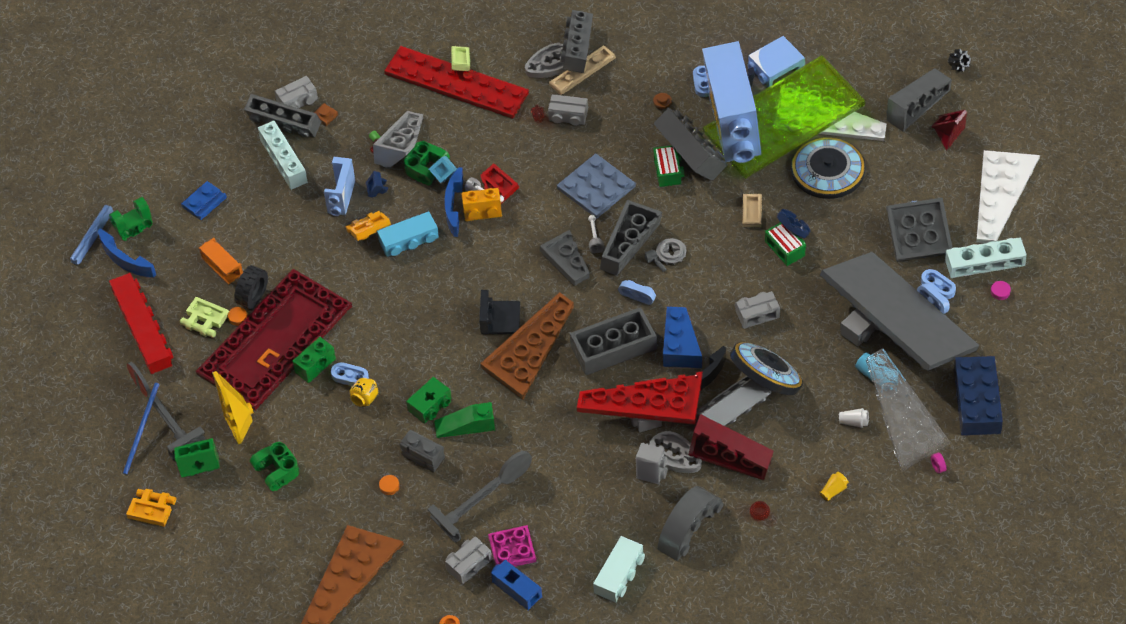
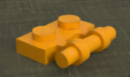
(368, 225)
(148, 511)

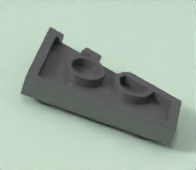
(565, 257)

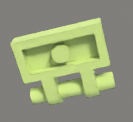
(207, 312)

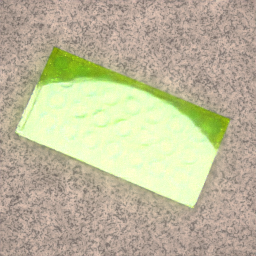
(796, 111)

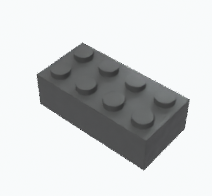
(690, 143)
(613, 341)

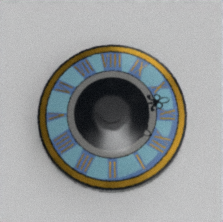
(828, 167)
(766, 368)

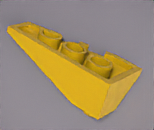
(234, 408)

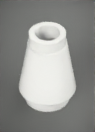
(855, 417)

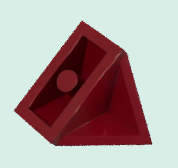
(950, 126)

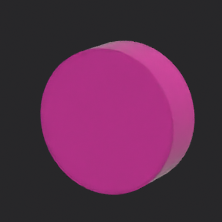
(1000, 290)
(938, 462)

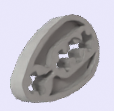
(543, 68)
(679, 444)

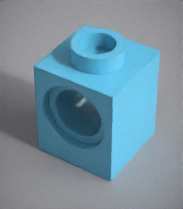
(443, 169)

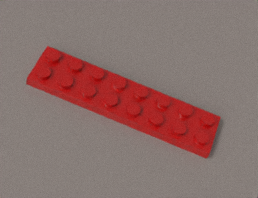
(461, 85)

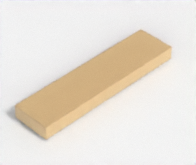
(594, 62)

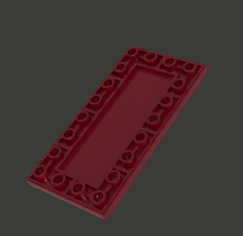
(285, 322)

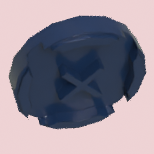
(790, 221)

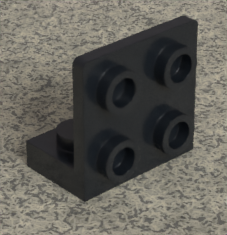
(498, 316)

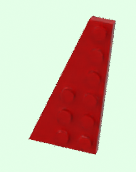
(651, 399)

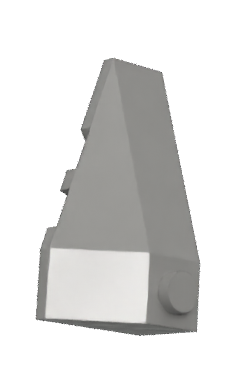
(397, 140)

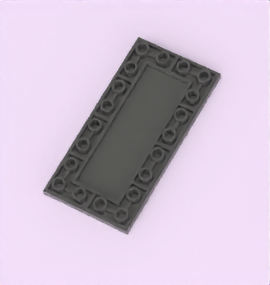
(899, 310)

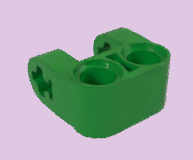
(419, 158)
(133, 221)
(270, 455)

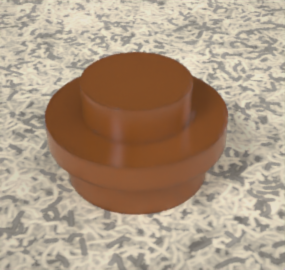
(662, 100)

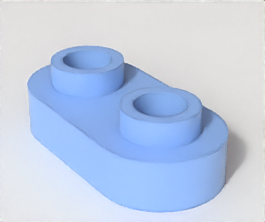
(699, 81)
(940, 282)
(637, 292)
(934, 297)
(350, 372)

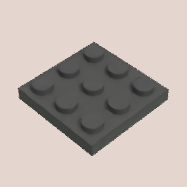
(919, 229)

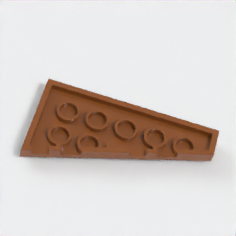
(524, 352)
(350, 569)

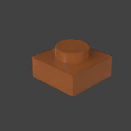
(326, 114)

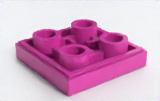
(513, 546)

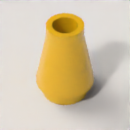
(834, 485)

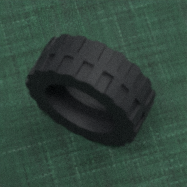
(251, 287)

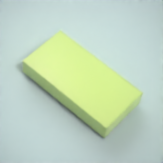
(460, 58)

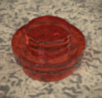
(538, 113)
(759, 510)

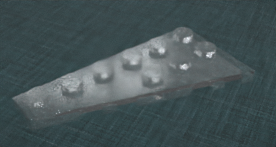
(906, 418)

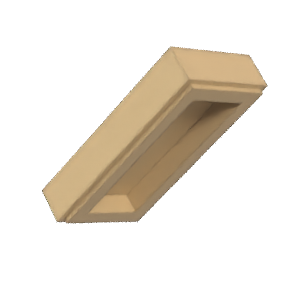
(752, 210)

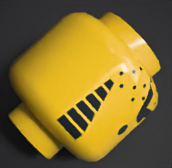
(363, 392)

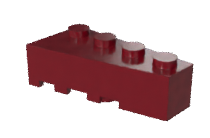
(729, 449)

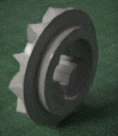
(677, 247)

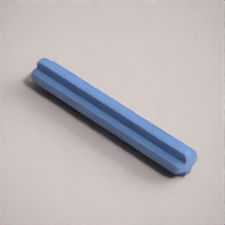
(91, 235)

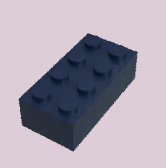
(978, 395)

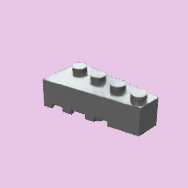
(916, 99)
(629, 235)

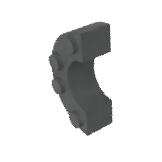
(686, 519)

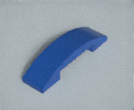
(454, 185)
(139, 266)

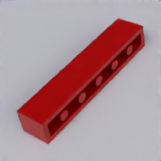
(141, 324)

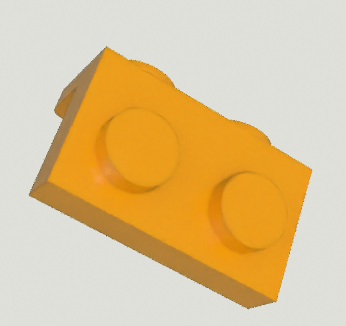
(481, 204)

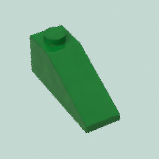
(468, 420)

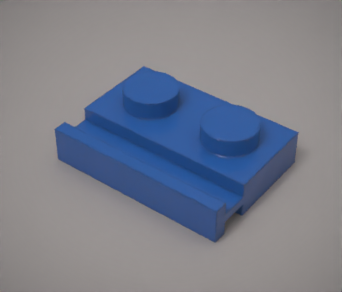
(204, 200)

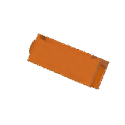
(220, 261)

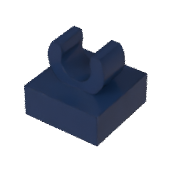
(375, 184)

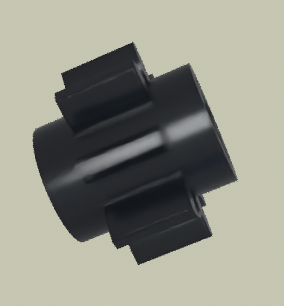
(959, 60)

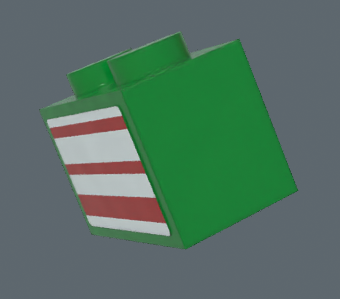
(667, 166)
(785, 244)

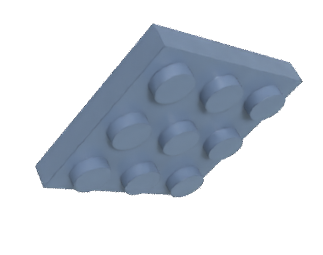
(596, 185)

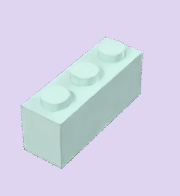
(619, 569)

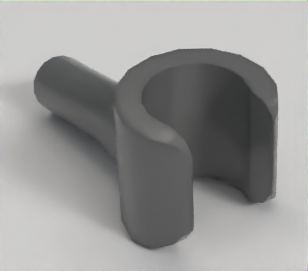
(652, 256)

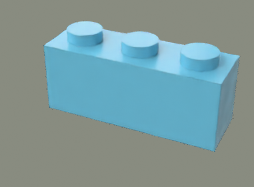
(408, 234)

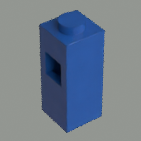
(516, 584)

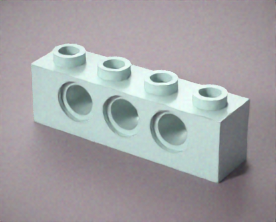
(282, 155)
(985, 257)

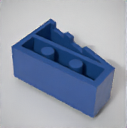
(680, 340)

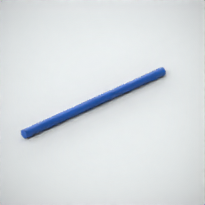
(141, 427)

